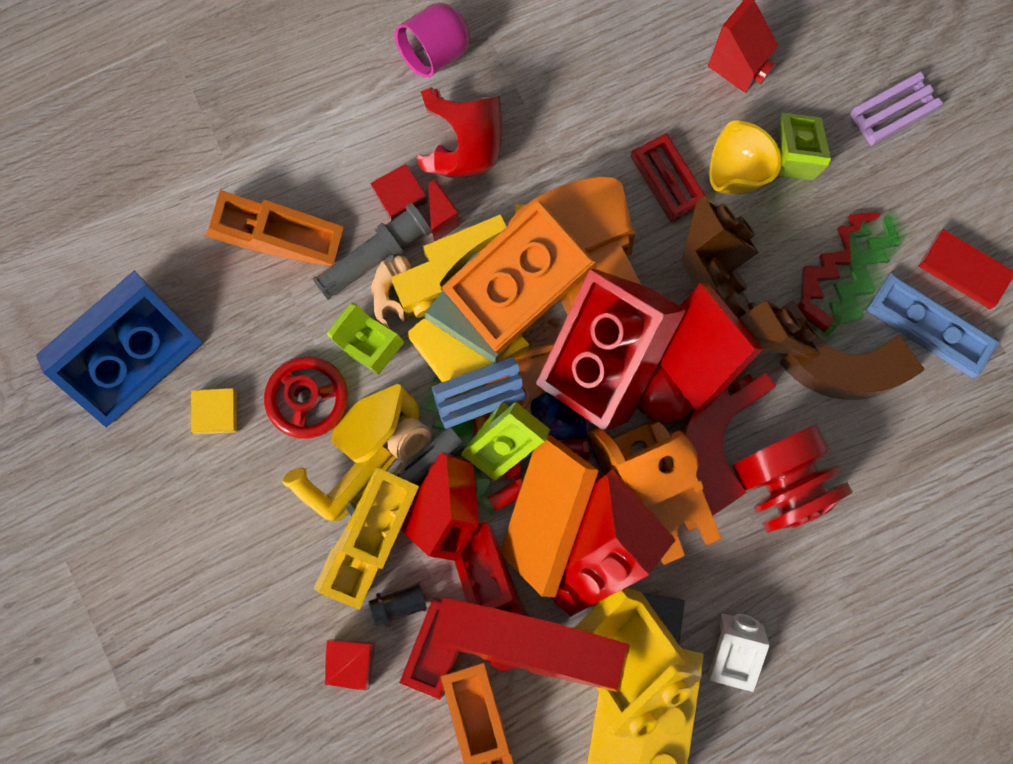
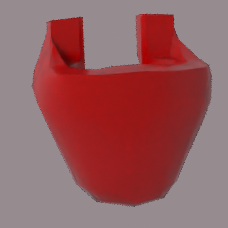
(477, 131)

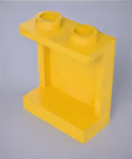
(656, 667)

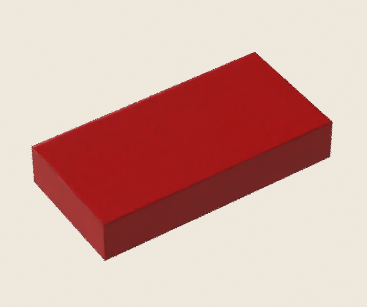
(966, 269)
(427, 660)

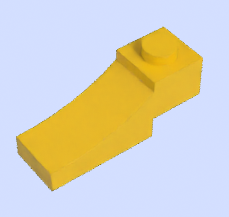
(445, 257)
(366, 539)

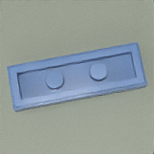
(932, 326)

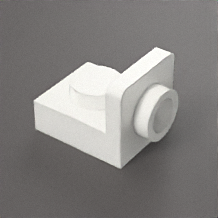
(739, 652)

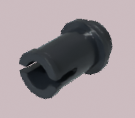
(397, 605)

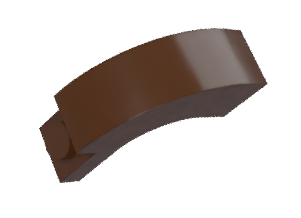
(853, 375)

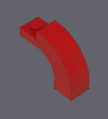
(707, 432)

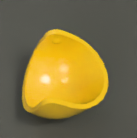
(743, 159)

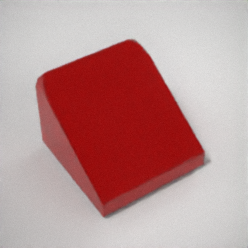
(442, 212)

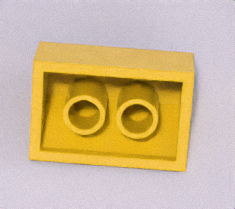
(664, 745)

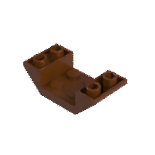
(713, 251)

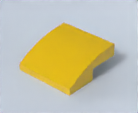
(451, 357)

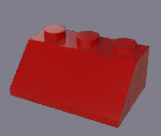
(609, 348)
(613, 546)

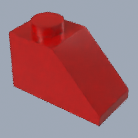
(744, 47)

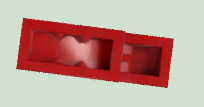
(487, 578)

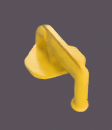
(364, 439)

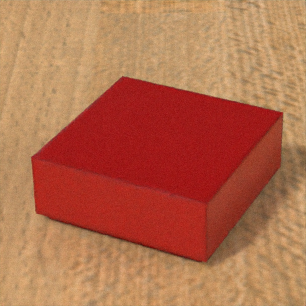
(398, 190)

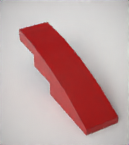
(531, 644)

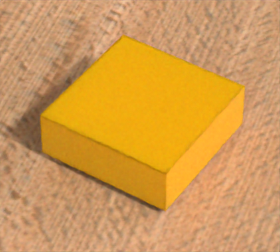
(213, 411)

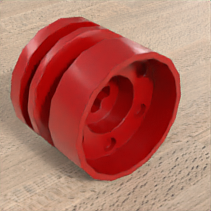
(792, 479)

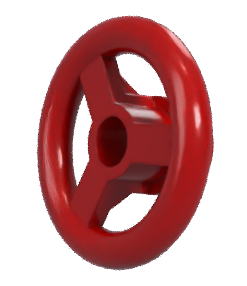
(294, 386)

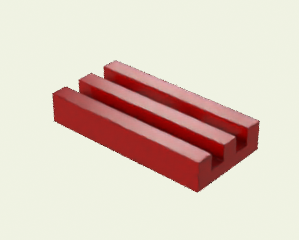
(685, 207)

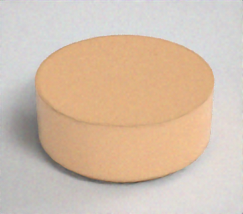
(409, 439)

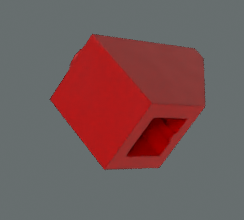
(444, 509)

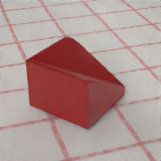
(348, 664)

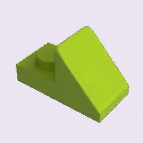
(803, 146)
(505, 440)

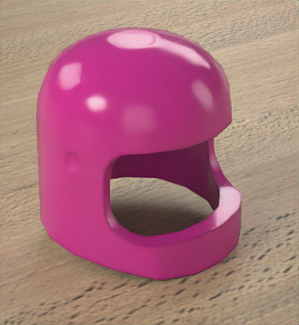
(441, 33)

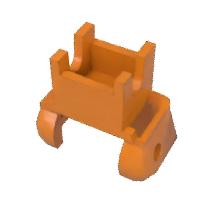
(598, 220)
(671, 495)

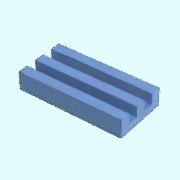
(480, 398)

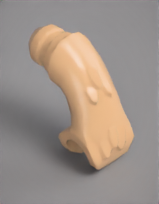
(381, 286)

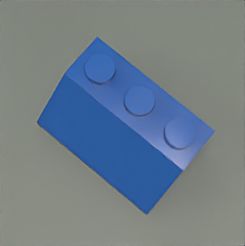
(118, 349)

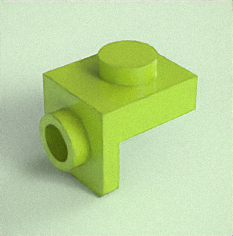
(364, 338)

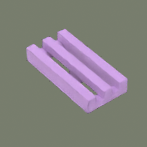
(921, 93)

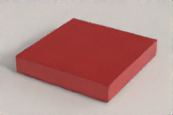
(707, 348)

